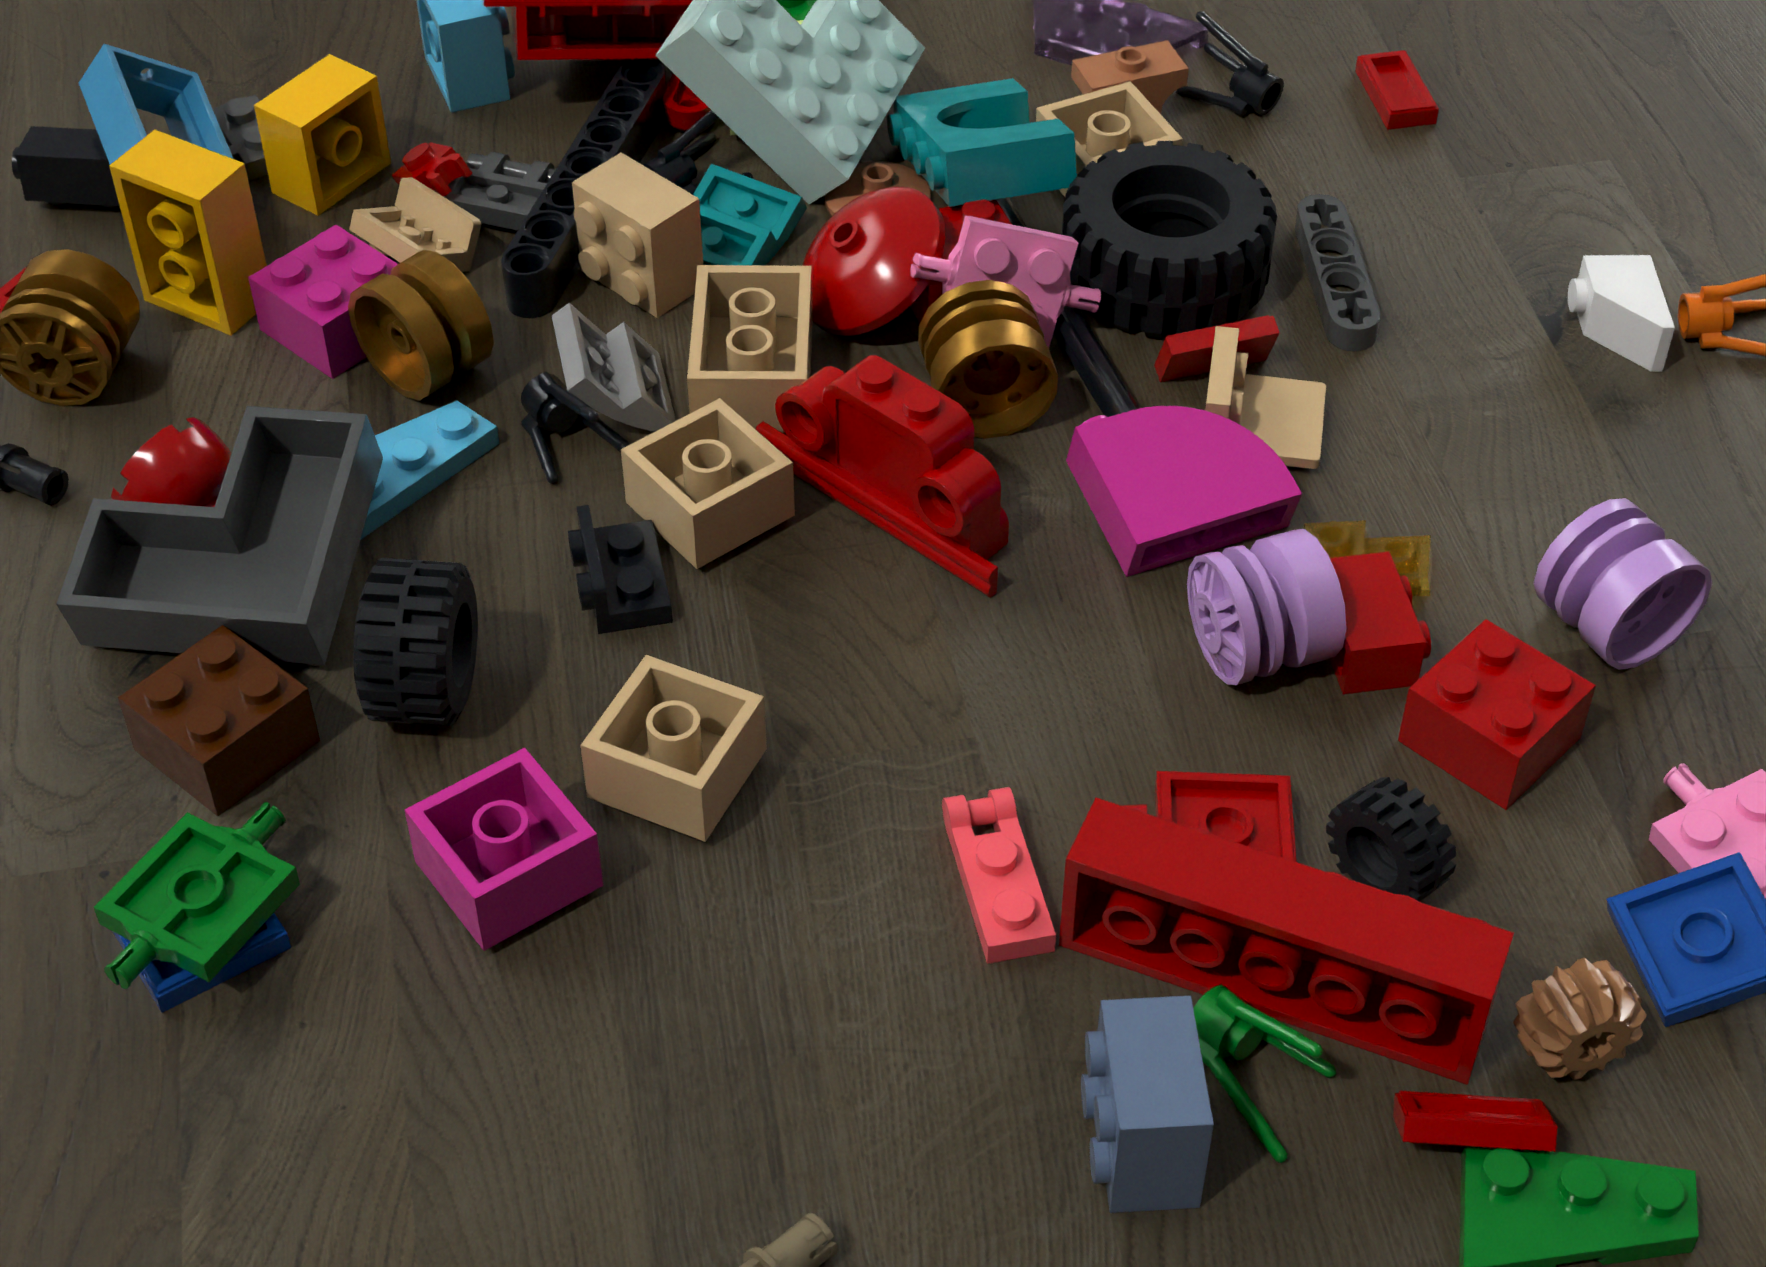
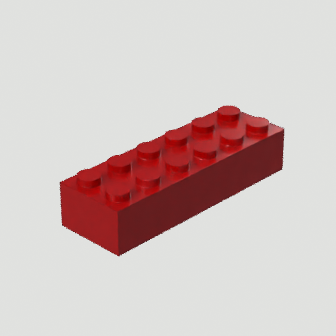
(1283, 938)

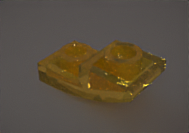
(1410, 553)

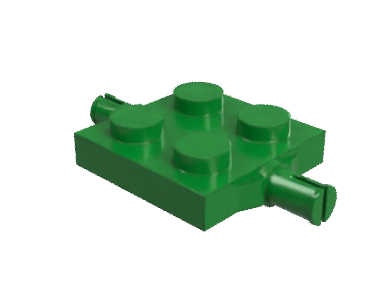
(197, 896)

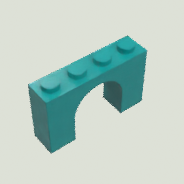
(980, 142)

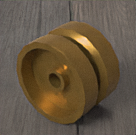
(421, 324)

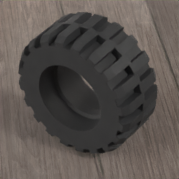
(1170, 237)

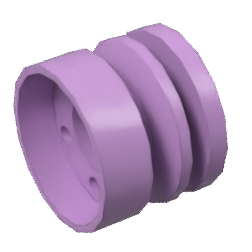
(1622, 583)
(1266, 606)

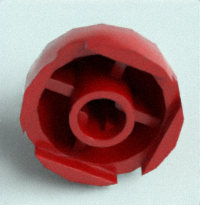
(177, 467)

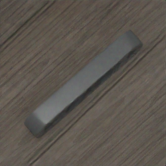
(1337, 270)

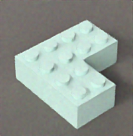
(792, 90)

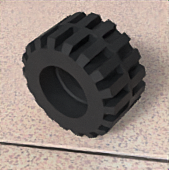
(415, 641)

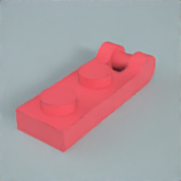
(998, 877)

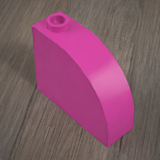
(1178, 483)

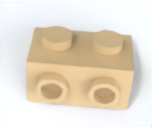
(419, 223)

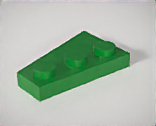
(1571, 1208)

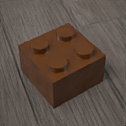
(220, 719)

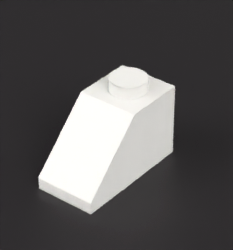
(1623, 307)

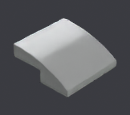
(613, 371)

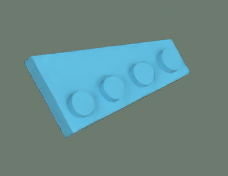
(425, 455)

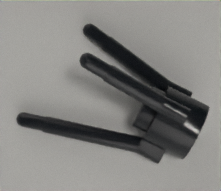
(1251, 82)
(676, 162)
(557, 410)

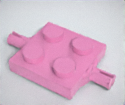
(1015, 255)
(1714, 823)

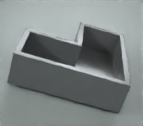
(258, 562)

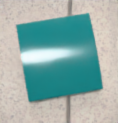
(744, 218)

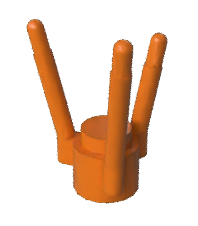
(1712, 311)

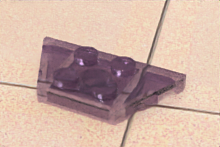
(1094, 27)

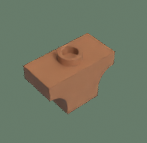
(1151, 68)

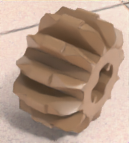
(1579, 1018)

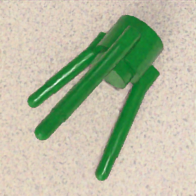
(1235, 1029)

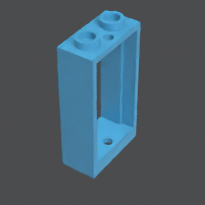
(117, 87)

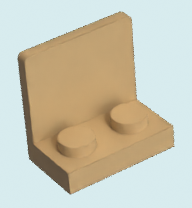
(1276, 409)

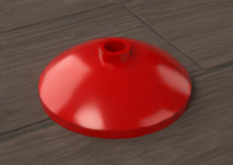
(866, 259)

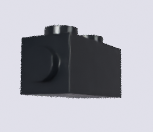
(64, 167)

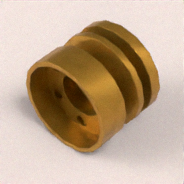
(66, 327)
(989, 356)

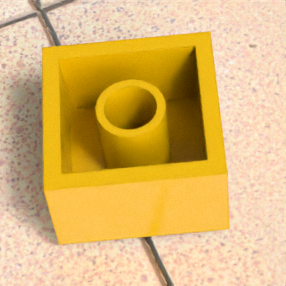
(323, 134)

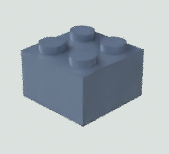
(1147, 1104)

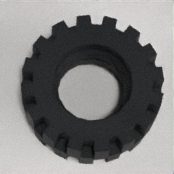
(1391, 839)

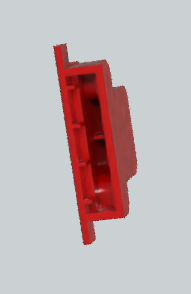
(591, 27)
(898, 461)

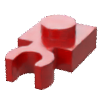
(433, 166)

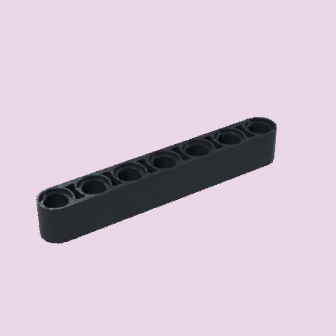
(546, 245)

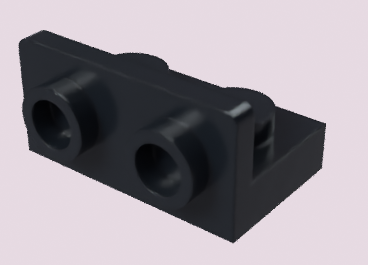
(622, 574)

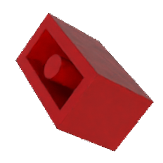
(1382, 634)

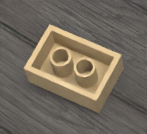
(750, 337)

